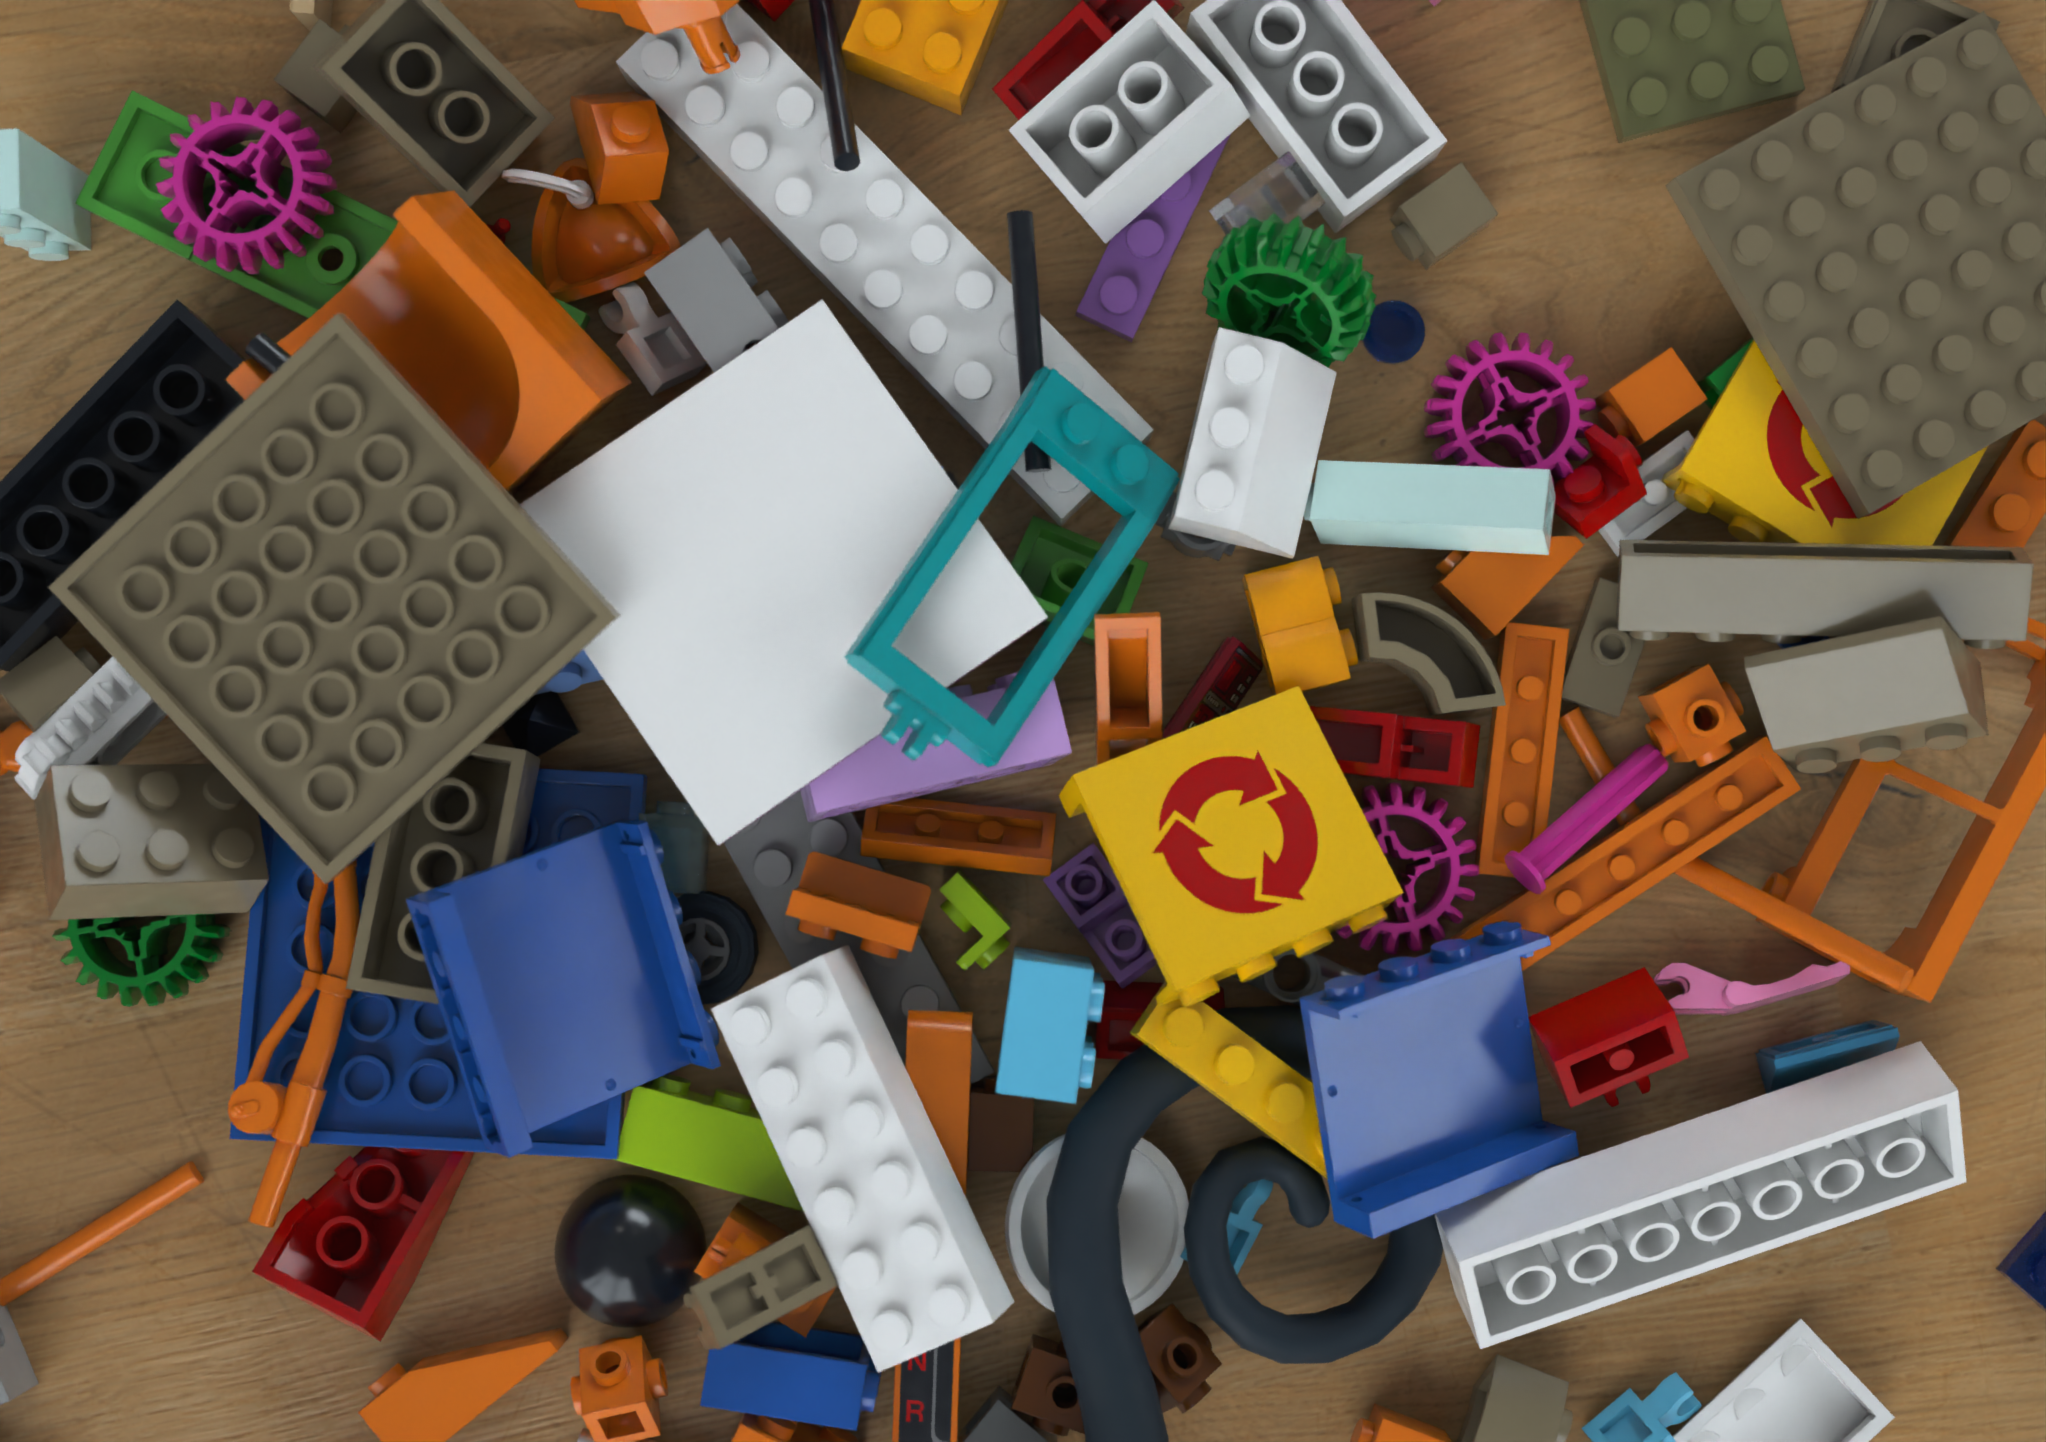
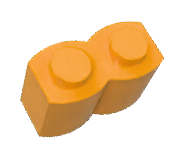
(1298, 625)

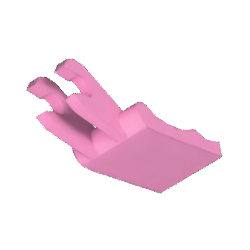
(1711, 994)

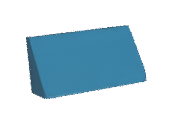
(1823, 1053)

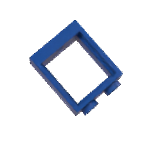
(794, 1377)

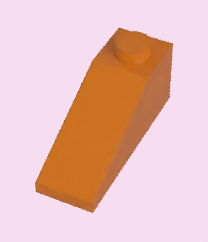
(452, 1387)

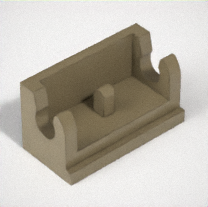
(760, 1289)

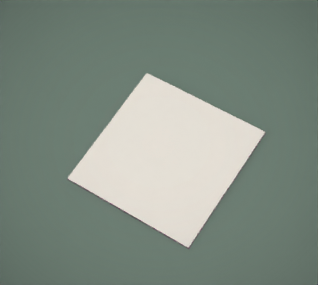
(749, 554)

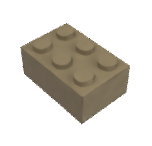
(434, 93)
(147, 842)

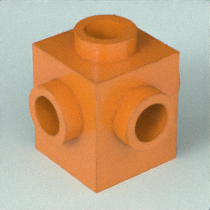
(1672, 712)
(619, 1390)

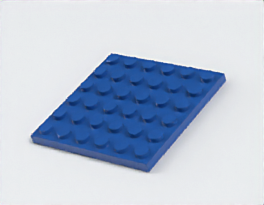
(394, 1059)

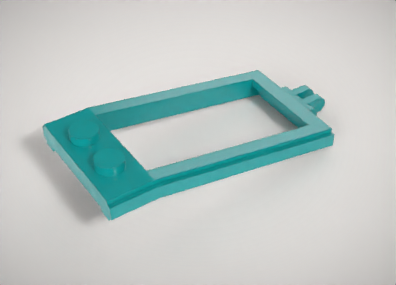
(1104, 460)

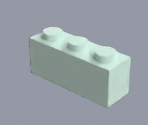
(40, 199)

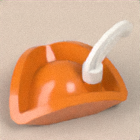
(585, 245)

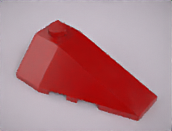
(365, 1234)

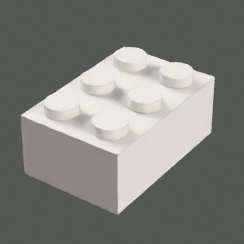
(1130, 121)

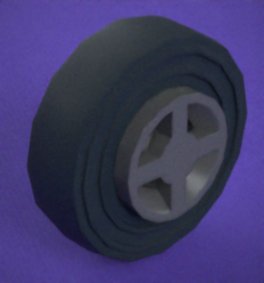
(730, 929)

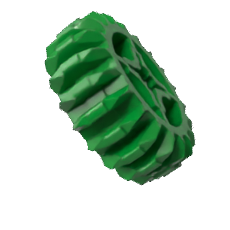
(1290, 288)
(146, 948)

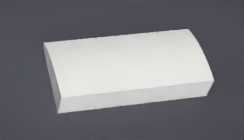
(1790, 1395)

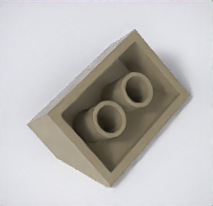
(1869, 695)

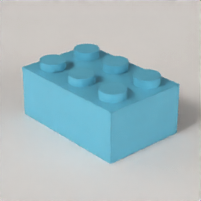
(1046, 1023)

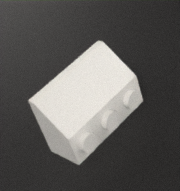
(1253, 444)

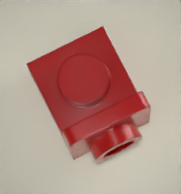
(1601, 485)

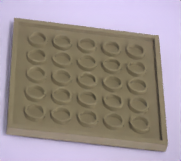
(1893, 259)
(334, 598)

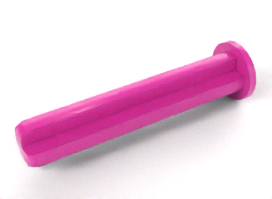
(1586, 818)

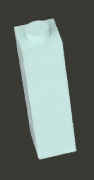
(1432, 506)

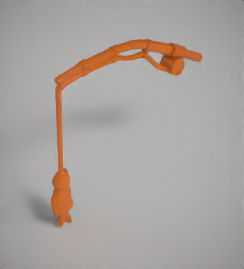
(267, 1106)

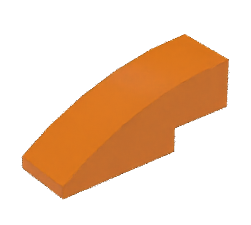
(1127, 683)

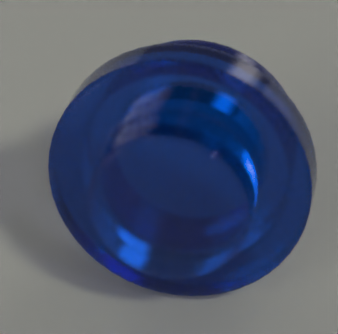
(1394, 332)

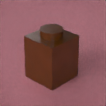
(999, 1129)

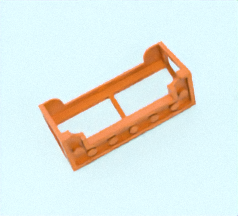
(1976, 863)

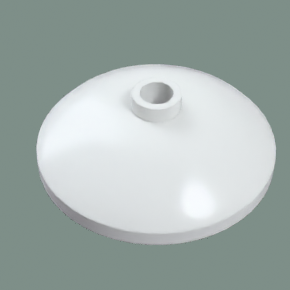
(1149, 1215)

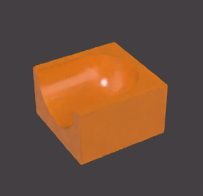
(470, 339)

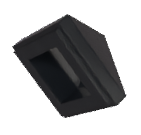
(541, 724)

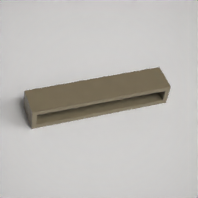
(1820, 589)

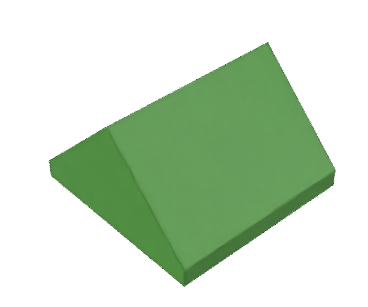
(1054, 560)

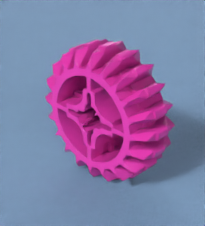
(258, 163)
(1557, 393)
(1444, 852)

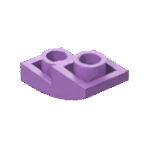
(1102, 913)

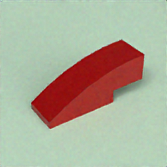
(1067, 47)
(1401, 746)

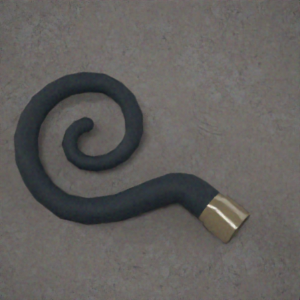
(1085, 1253)

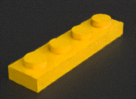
(1237, 1073)

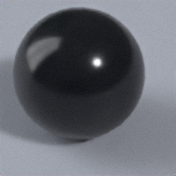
(629, 1250)

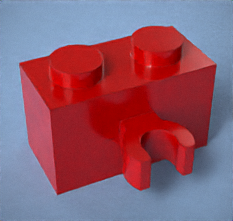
(1609, 1038)

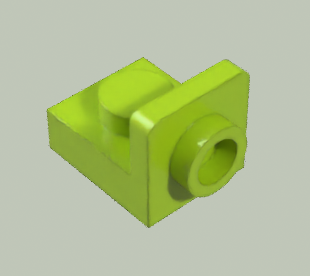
(971, 908)

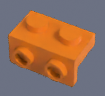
(860, 902)

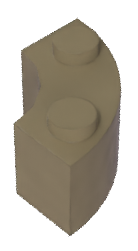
(1429, 649)
(1516, 1406)

